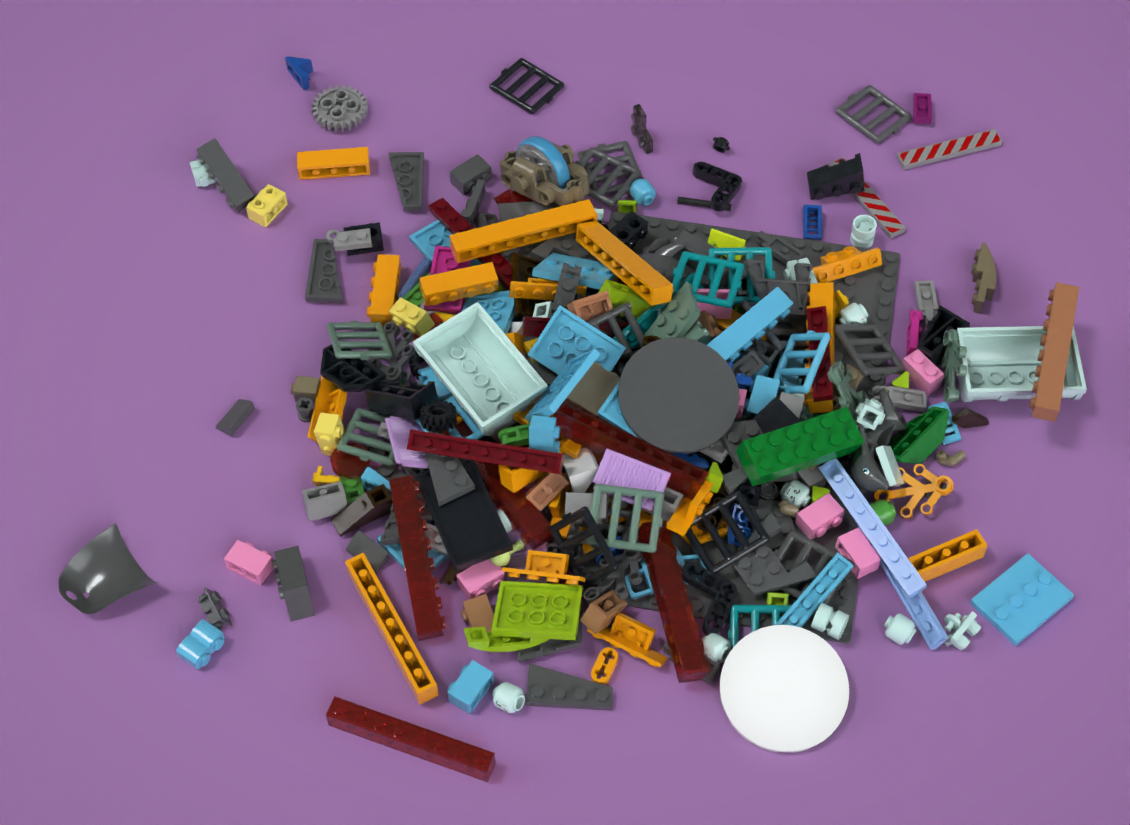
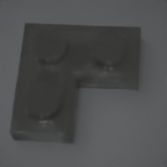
(639, 129)

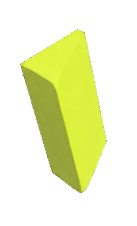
(726, 240)

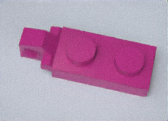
(913, 331)

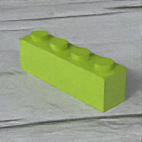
(621, 294)

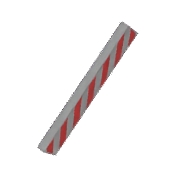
(949, 149)
(877, 209)

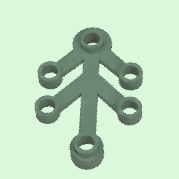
(951, 364)
(849, 397)

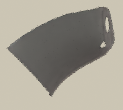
(104, 571)

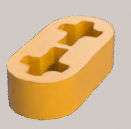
(608, 668)

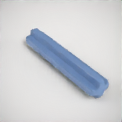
(413, 280)

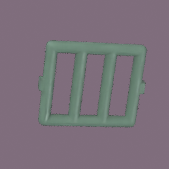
(355, 325)
(363, 454)
(639, 494)

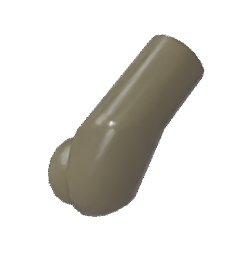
(944, 459)
(788, 509)

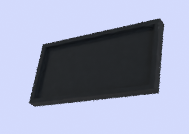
(468, 523)

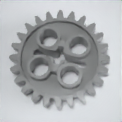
(339, 108)

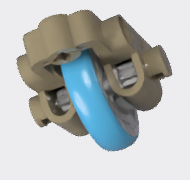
(544, 172)

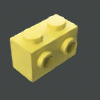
(266, 205)
(411, 317)
(328, 432)

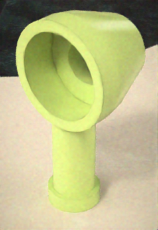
(504, 559)

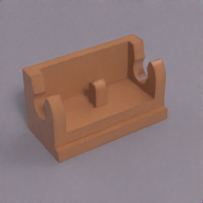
(591, 306)
(546, 489)

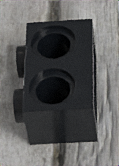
(630, 229)
(376, 239)

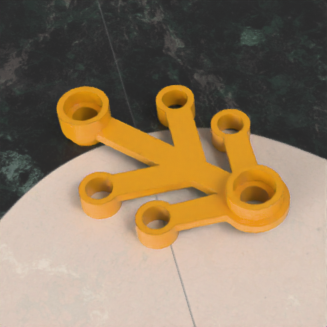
(918, 490)

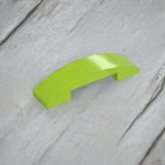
(482, 640)

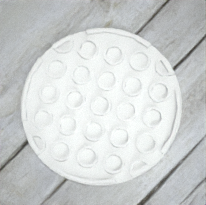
(784, 688)

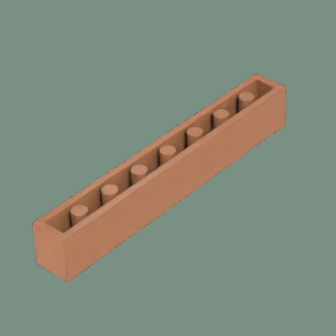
(1055, 352)

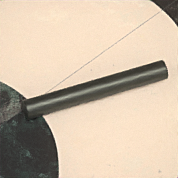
(697, 202)

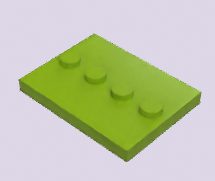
(537, 610)

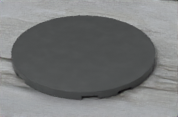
(678, 395)

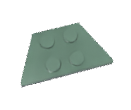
(677, 315)

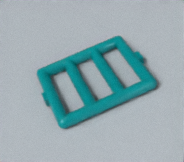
(749, 252)
(721, 264)
(754, 610)

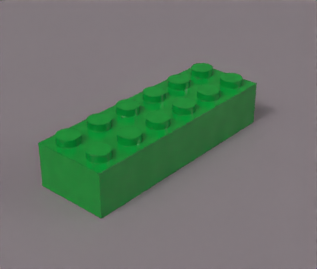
(799, 446)

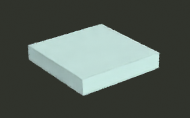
(889, 465)

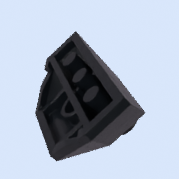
(349, 374)

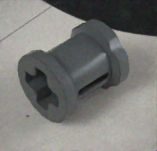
(304, 409)

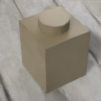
(305, 387)

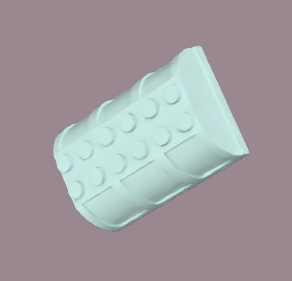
(1004, 364)
(481, 368)

